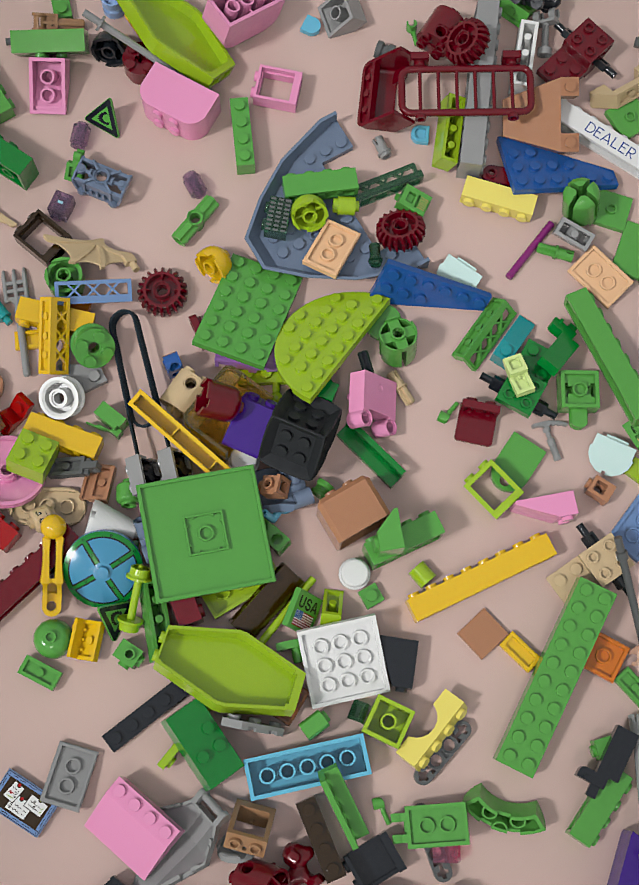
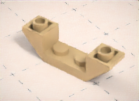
(606, 98)

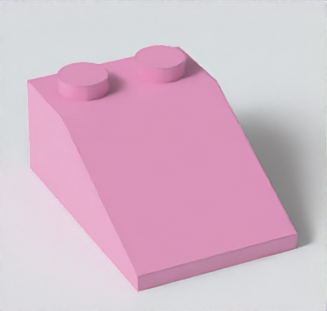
(49, 85)
(548, 508)

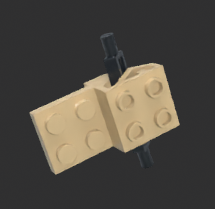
(595, 564)

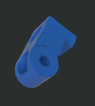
(172, 364)

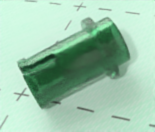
(375, 255)

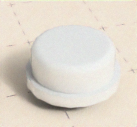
(240, 459)
(354, 573)

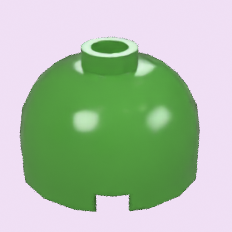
(52, 638)

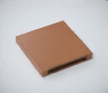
(482, 633)

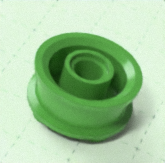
(100, 354)

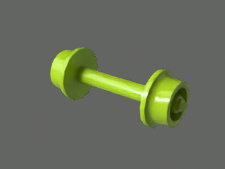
(130, 622)

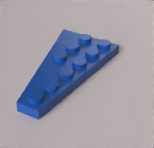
(421, 288)

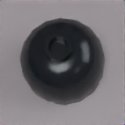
(108, 49)

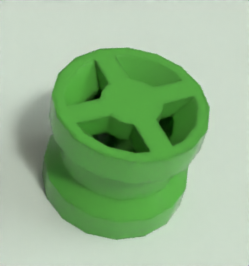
(321, 488)

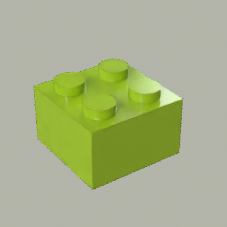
(32, 456)
(387, 721)

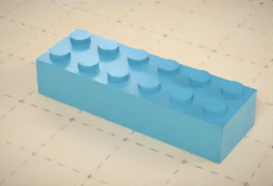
(298, 767)

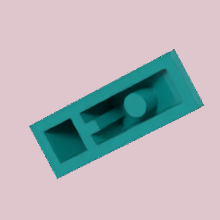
(512, 340)

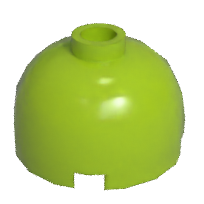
(309, 213)

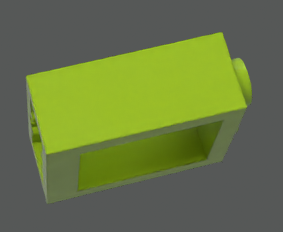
(471, 479)

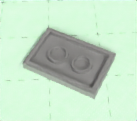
(69, 776)

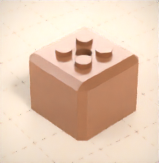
(351, 511)

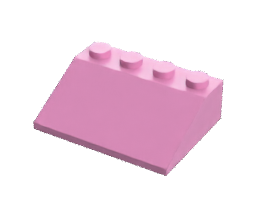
(133, 827)

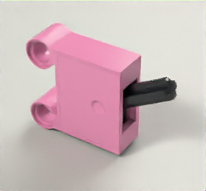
(371, 399)

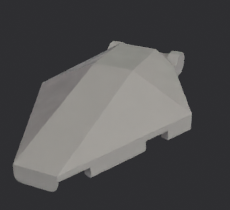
(196, 844)

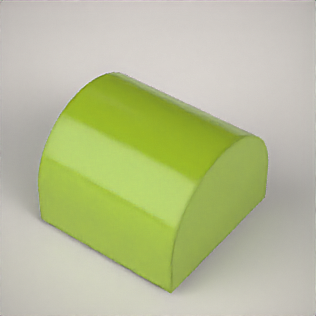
(422, 574)

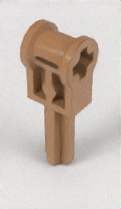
(51, 21)

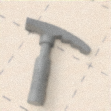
(551, 442)

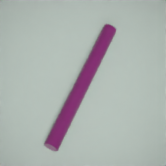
(531, 248)

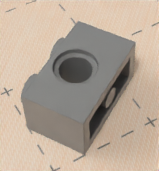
(573, 234)

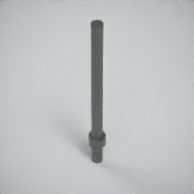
(622, 557)

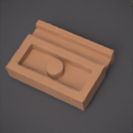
(98, 485)

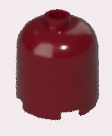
(218, 401)

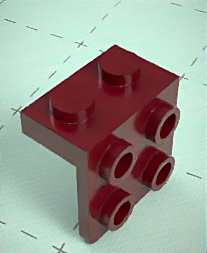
(476, 422)

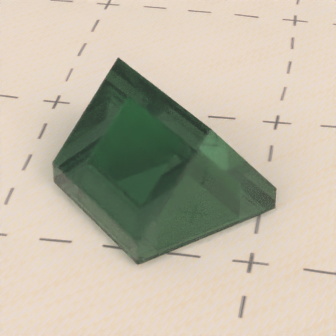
(359, 711)

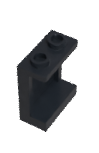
(374, 861)

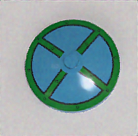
(98, 567)

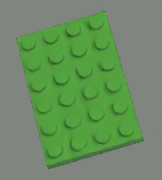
(247, 312)

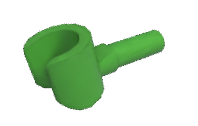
(412, 30)
(443, 416)
(378, 803)

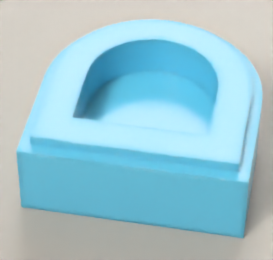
(310, 26)
(420, 134)

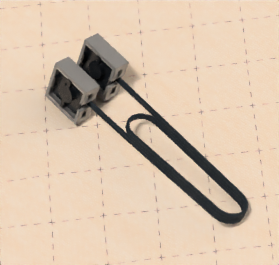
(138, 467)

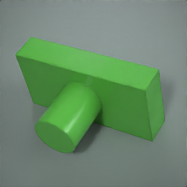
(292, 645)

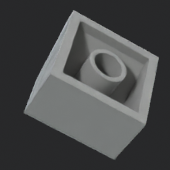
(341, 17)

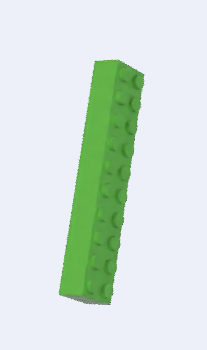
(555, 676)

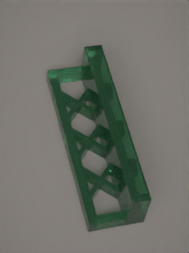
(389, 188)

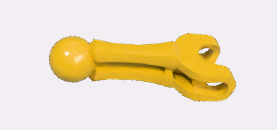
(52, 528)

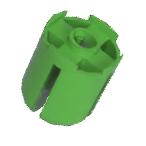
(581, 201)
(397, 341)

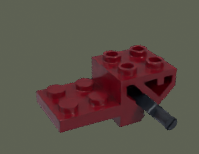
(579, 53)

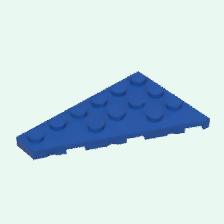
(543, 171)

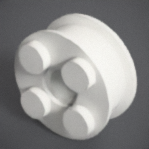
(50, 397)

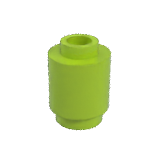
(345, 205)

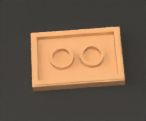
(331, 248)
(600, 276)

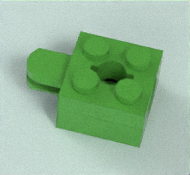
(578, 395)

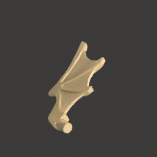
(93, 252)

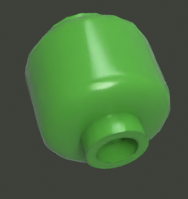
(124, 496)

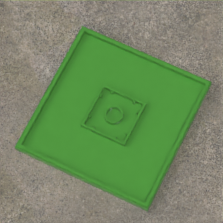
(205, 534)

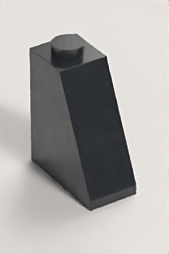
(399, 661)

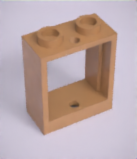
(255, 815)

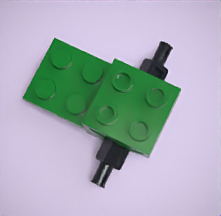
(531, 402)

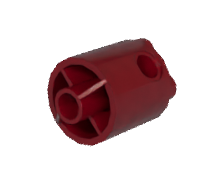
(436, 29)
(258, 873)

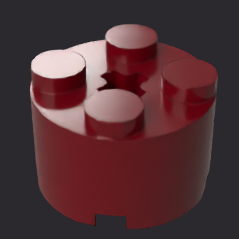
(136, 65)

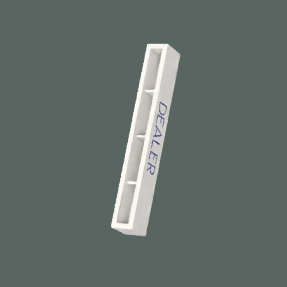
(600, 138)

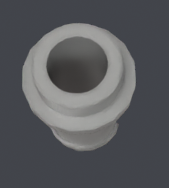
(383, 151)

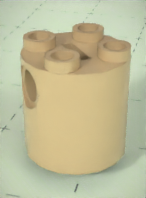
(178, 396)

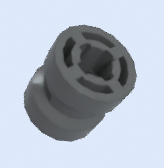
(381, 48)

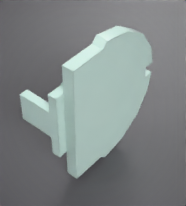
(459, 271)
(610, 455)

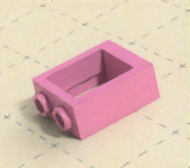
(280, 75)

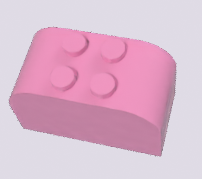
(240, 19)
(178, 103)

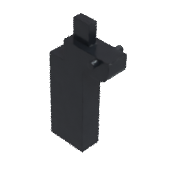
(611, 762)

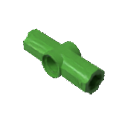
(188, 229)

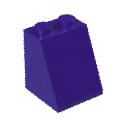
(248, 428)

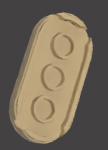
(62, 499)

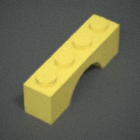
(419, 750)

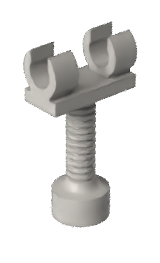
(546, 51)

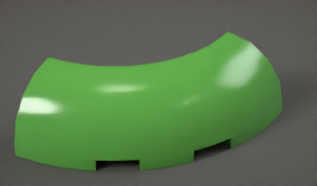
(504, 815)

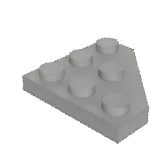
(234, 721)

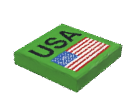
(302, 610)

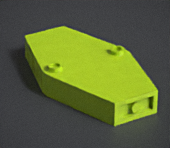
(180, 38)
(228, 670)

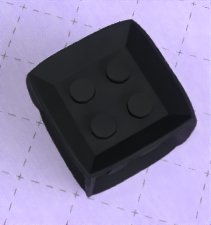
(299, 435)

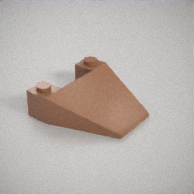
(543, 124)

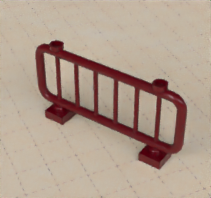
(509, 63)

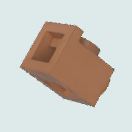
(270, 486)
(605, 487)

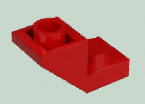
(16, 413)

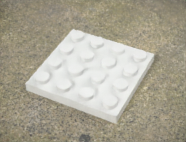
(343, 661)

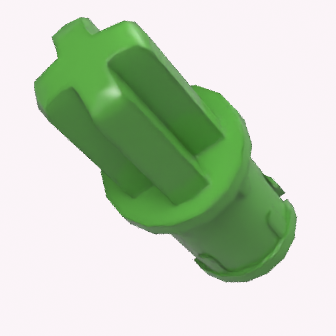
(555, 252)

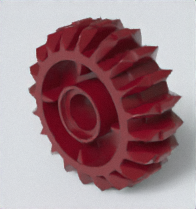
(466, 42)
(400, 230)
(162, 281)

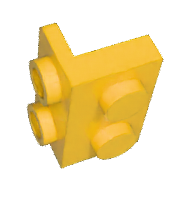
(86, 639)

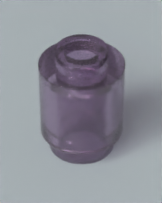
(80, 135)
(194, 184)

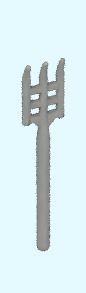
(21, 330)

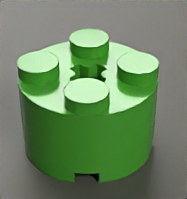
(58, 271)

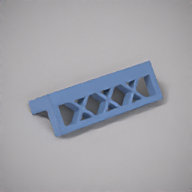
(99, 298)

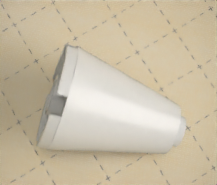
(108, 518)

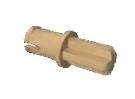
(401, 388)

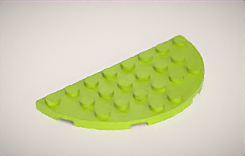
(322, 337)

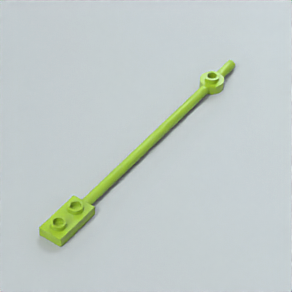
(169, 759)

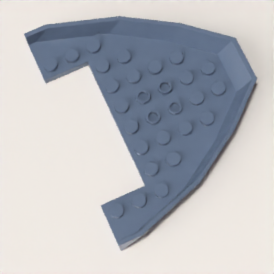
(316, 148)

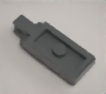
(74, 467)

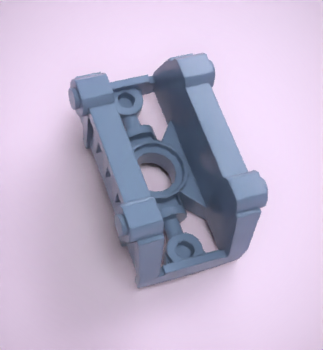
(97, 188)

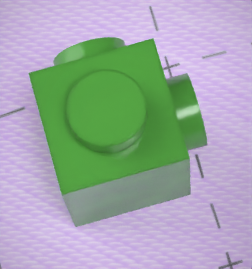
(129, 655)

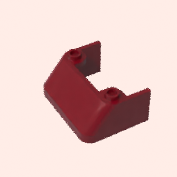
(379, 92)

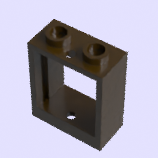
(29, 226)

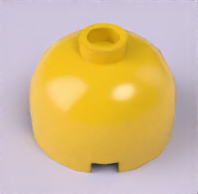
(214, 262)

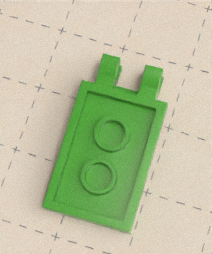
(433, 825)

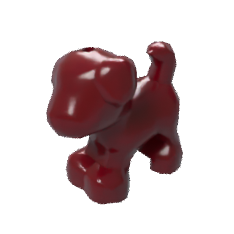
(296, 857)

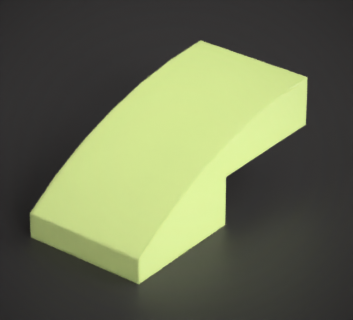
(518, 375)

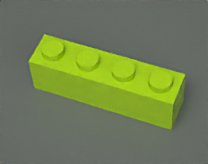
(448, 135)

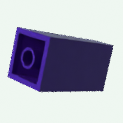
(626, 860)

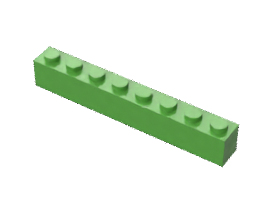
(606, 351)

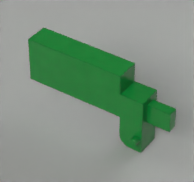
(561, 349)

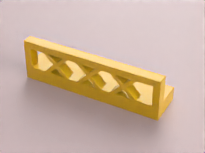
(49, 336)

